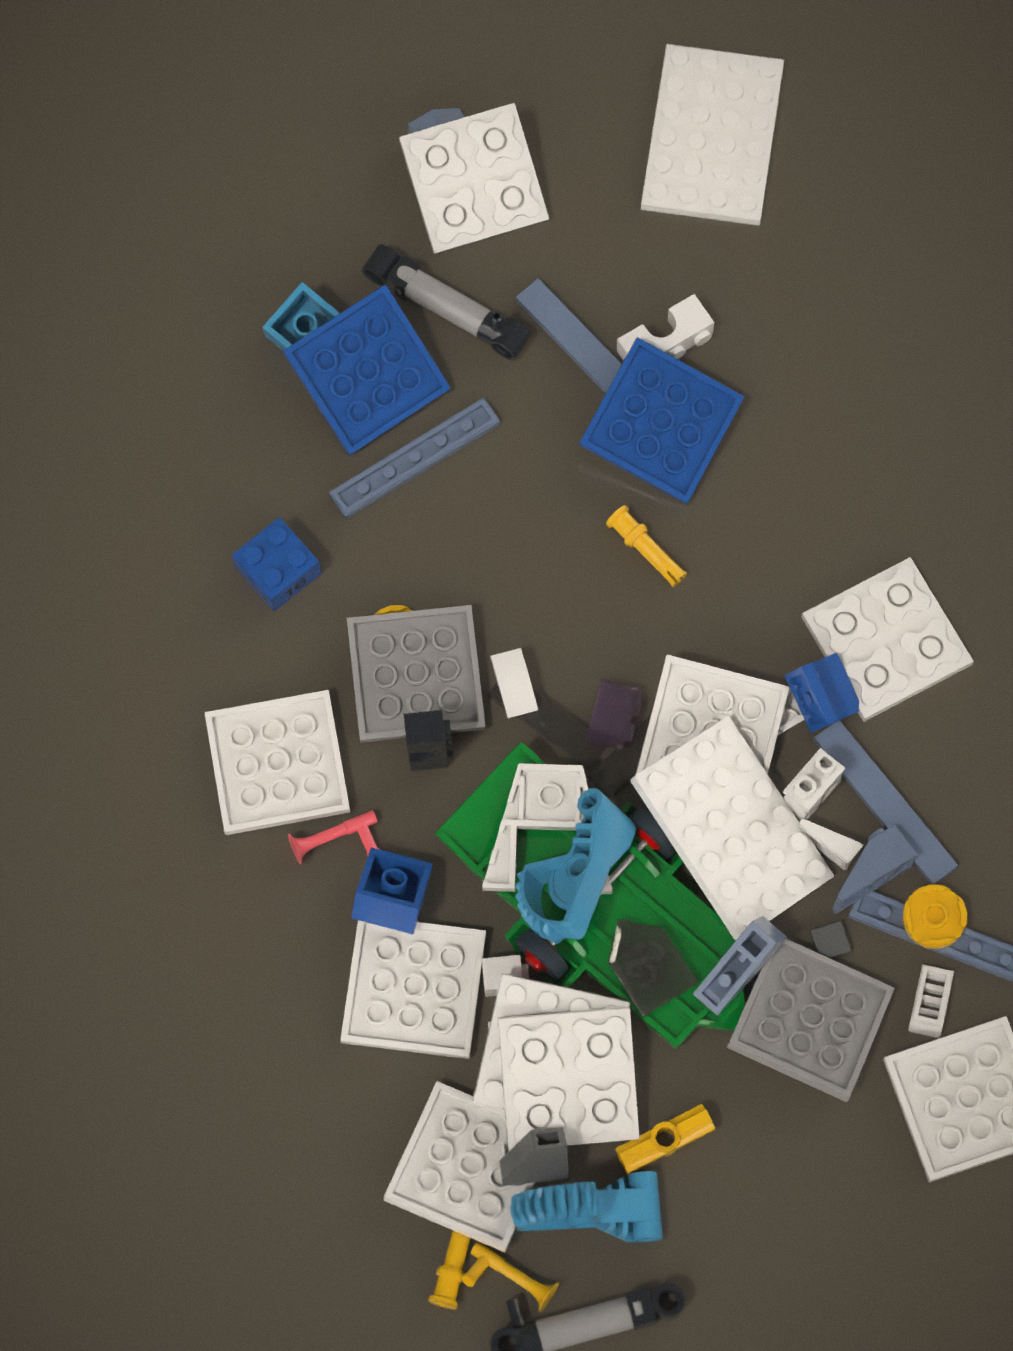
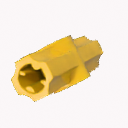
(684, 1130)

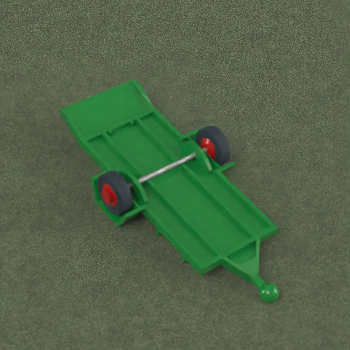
(640, 893)

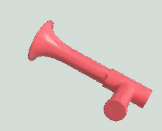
(360, 823)

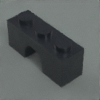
(428, 740)

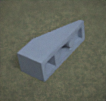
(881, 861)
(740, 964)

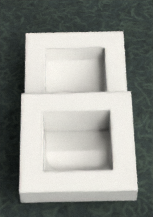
(514, 682)

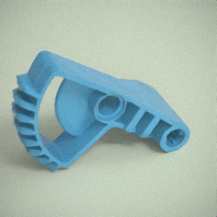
(580, 875)
(622, 1209)

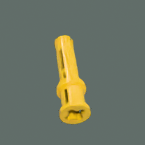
(636, 535)
(450, 1272)

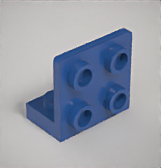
(823, 692)

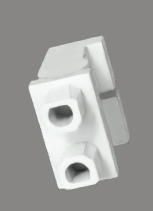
(813, 785)

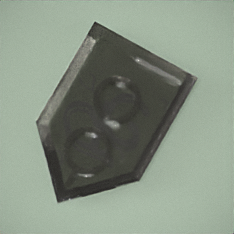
(648, 966)

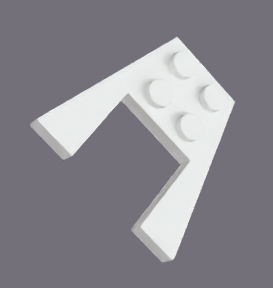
(542, 800)

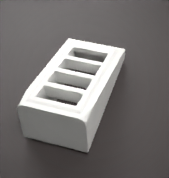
(834, 846)
(929, 1021)

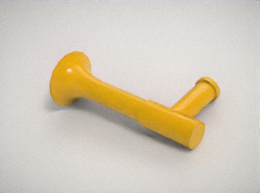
(487, 1257)

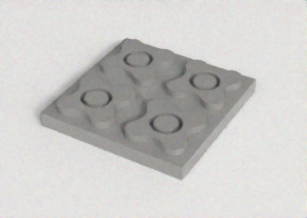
(415, 666)
(811, 1019)

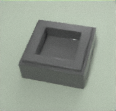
(831, 940)

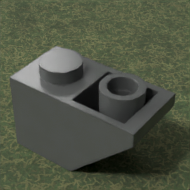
(536, 1158)

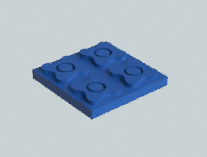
(366, 369)
(661, 420)

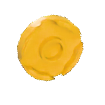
(934, 916)

